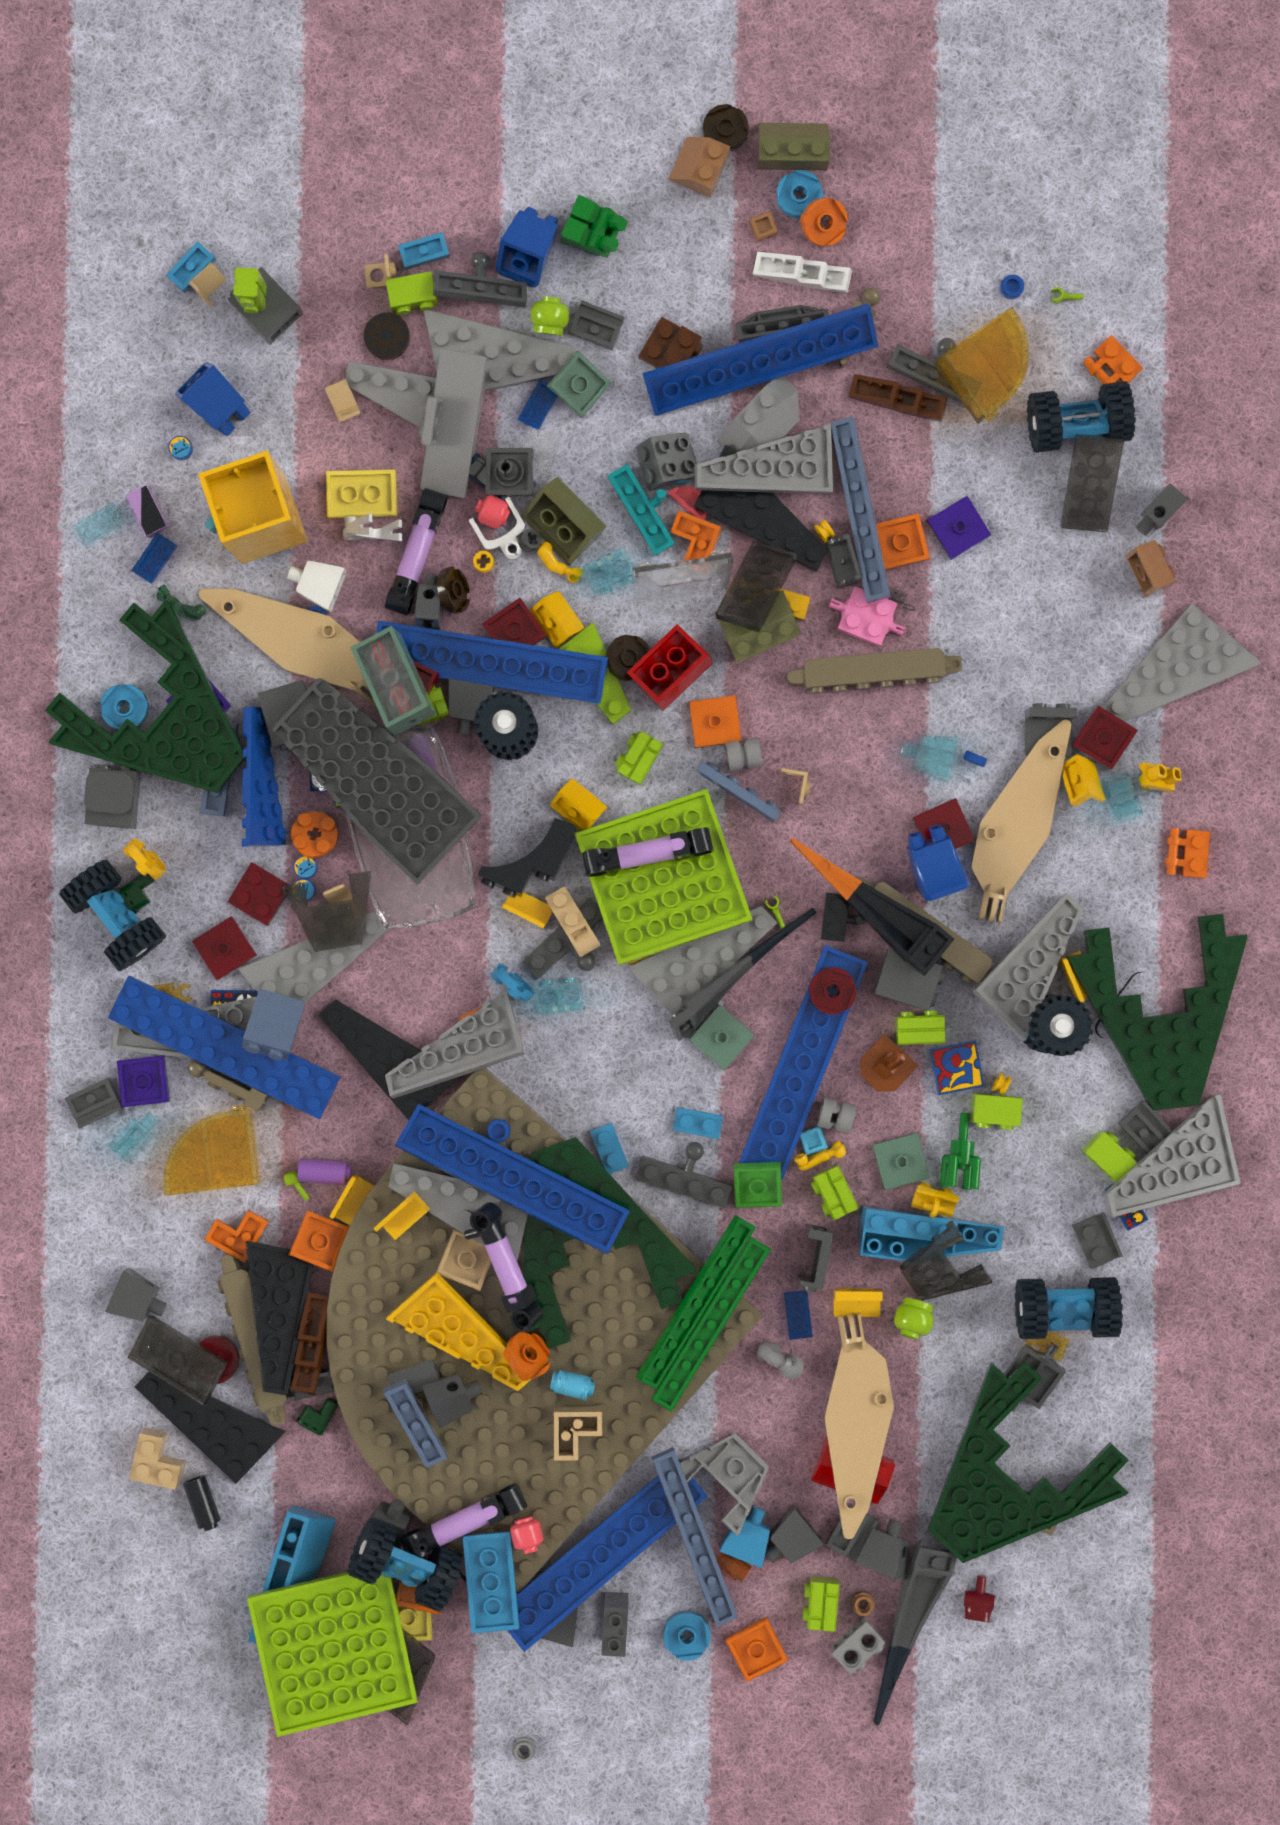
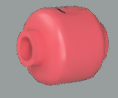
(492, 511)
(526, 1534)

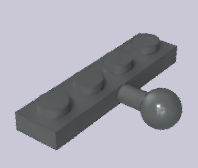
(480, 287)
(923, 369)
(558, 944)
(684, 1179)

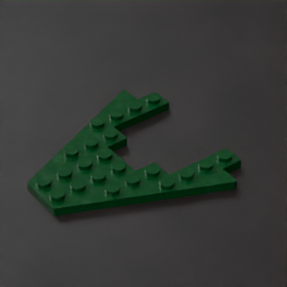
(190, 736)
(1167, 1051)
(545, 1247)
(984, 1505)

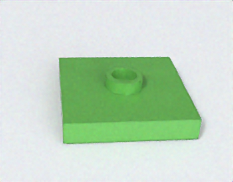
(757, 1184)

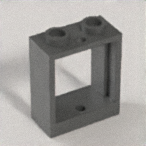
(615, 1624)

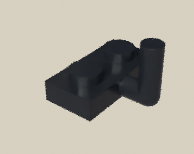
(836, 917)

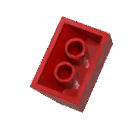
(670, 667)
(824, 1473)

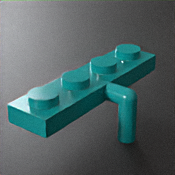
(642, 509)

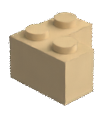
(570, 1424)
(151, 1466)

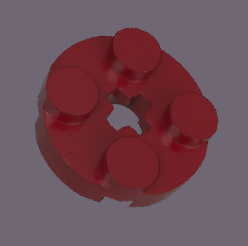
(839, 1002)
(226, 1350)

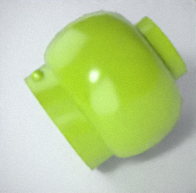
(549, 316)
(914, 1318)

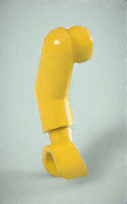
(545, 553)
(805, 1163)

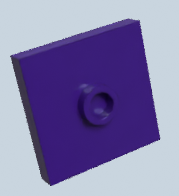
(959, 527)
(143, 1081)

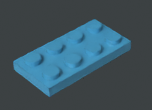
(491, 1581)

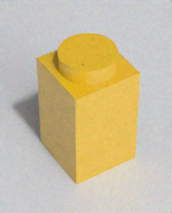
(253, 507)

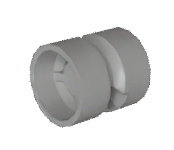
(743, 754)
(844, 1117)

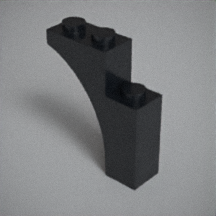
(543, 860)

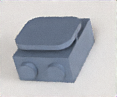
(273, 1025)

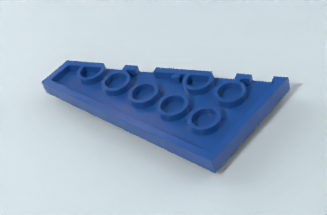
(259, 785)

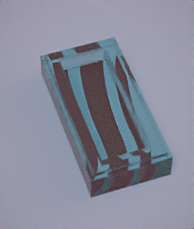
(99, 524)

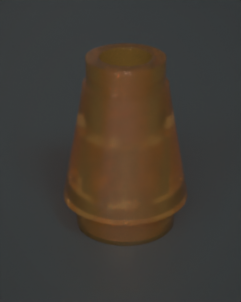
(734, 1567)

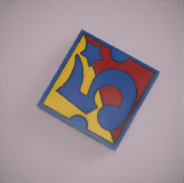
(957, 1067)

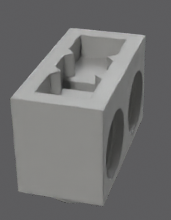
(853, 1641)

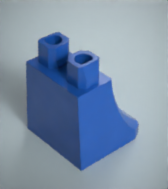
(526, 247)
(213, 398)
(935, 864)

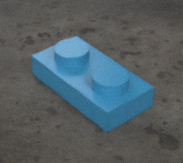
(423, 251)
(189, 266)
(697, 1123)
(609, 1148)

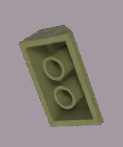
(793, 146)
(563, 520)
(777, 629)

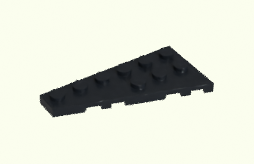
(764, 520)
(278, 1301)

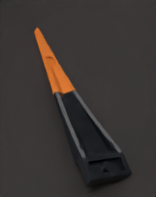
(905, 931)

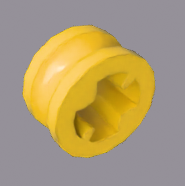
(824, 531)
(489, 566)
(1001, 1083)

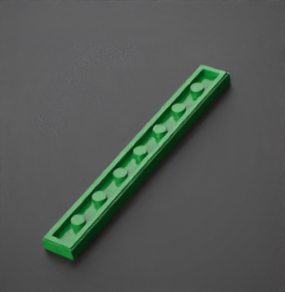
(695, 1302)
(711, 1324)

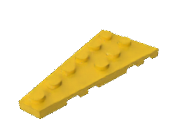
(456, 1328)

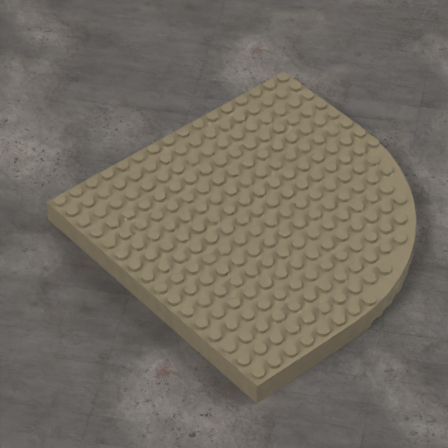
(508, 1432)

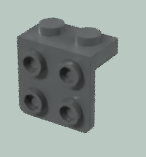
(666, 459)
(1041, 719)

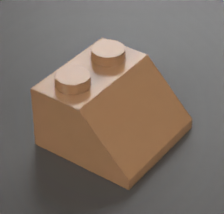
(700, 164)
(1150, 567)

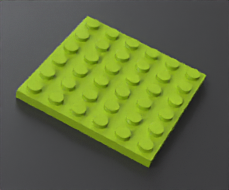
(667, 900)
(331, 1651)

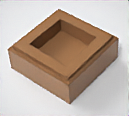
(763, 226)

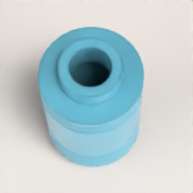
(572, 1384)

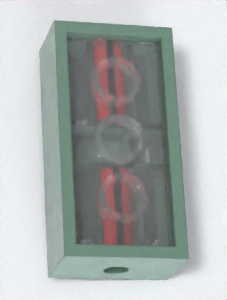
(393, 680)

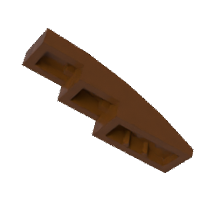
(897, 397)
(311, 1344)

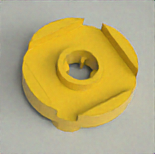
(146, 862)

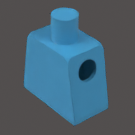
(751, 1541)

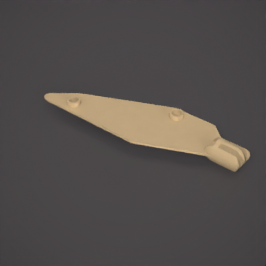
(293, 637)
(1019, 821)
(857, 1422)

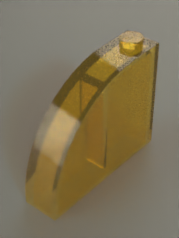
(988, 365)
(214, 1154)

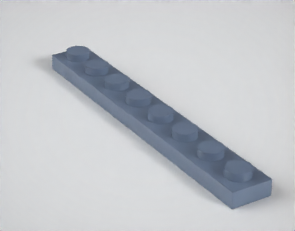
(860, 509)
(694, 1537)

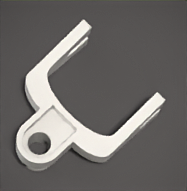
(355, 531)
(506, 540)

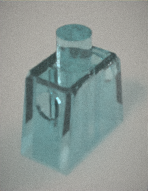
(932, 755)
(124, 1143)

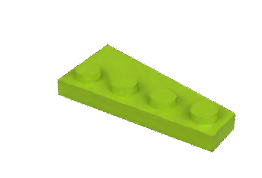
(613, 698)

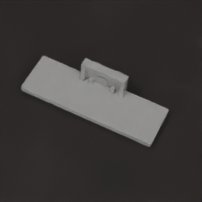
(452, 422)

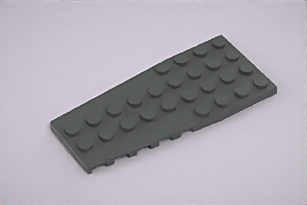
(377, 780)

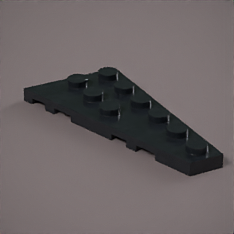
(378, 1053)
(218, 1429)

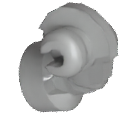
(789, 1366)

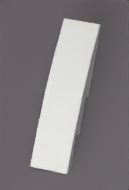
(802, 272)

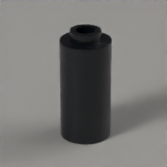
(202, 1502)

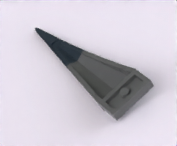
(704, 1000)
(923, 1584)

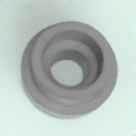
(523, 1756)

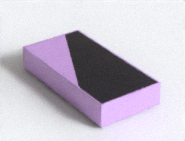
(147, 511)

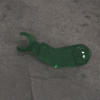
(182, 610)

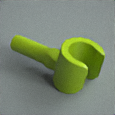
(1064, 296)
(776, 912)
(291, 1178)

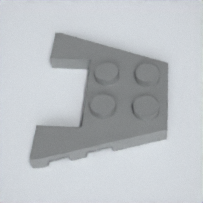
(736, 1470)

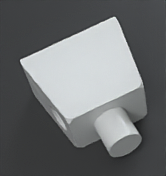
(318, 583)

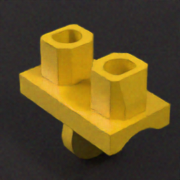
(1159, 777)
(934, 1200)

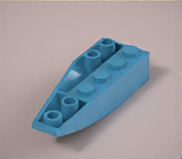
(901, 1233)
(299, 1549)

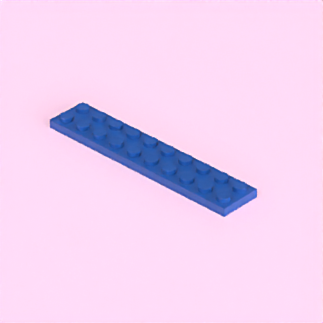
(761, 359)
(506, 663)
(220, 1047)
(799, 1071)
(512, 1179)
(595, 1561)

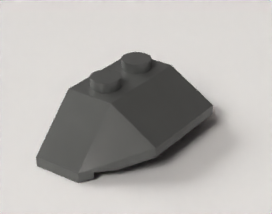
(774, 320)

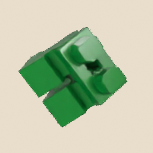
(603, 230)

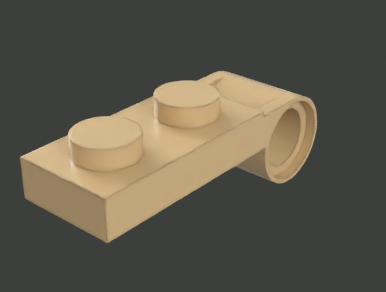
(572, 921)

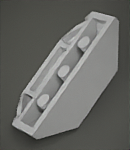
(765, 418)

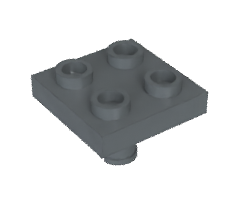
(509, 471)

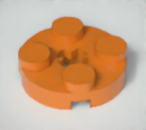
(836, 224)
(307, 823)
(520, 1363)

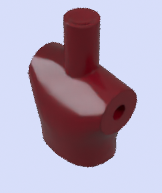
(979, 1603)

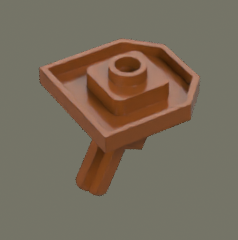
(886, 1065)

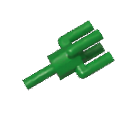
(961, 1158)

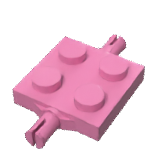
(866, 620)

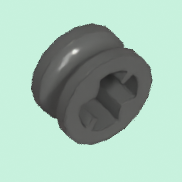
(523, 540)

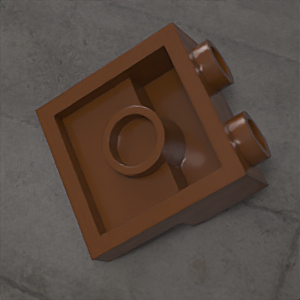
(670, 345)

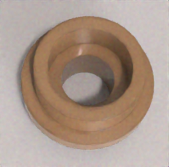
(863, 1611)

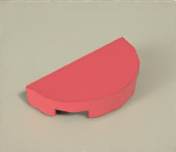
(687, 497)

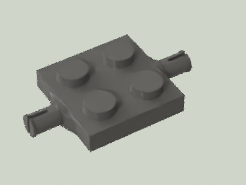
(1045, 1367)

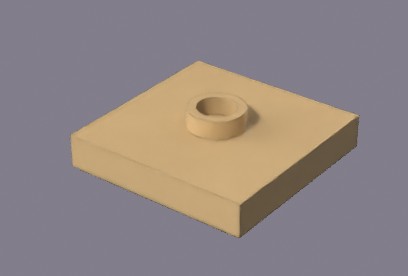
(464, 1261)

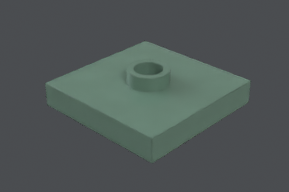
(579, 384)
(721, 1037)
(901, 1161)

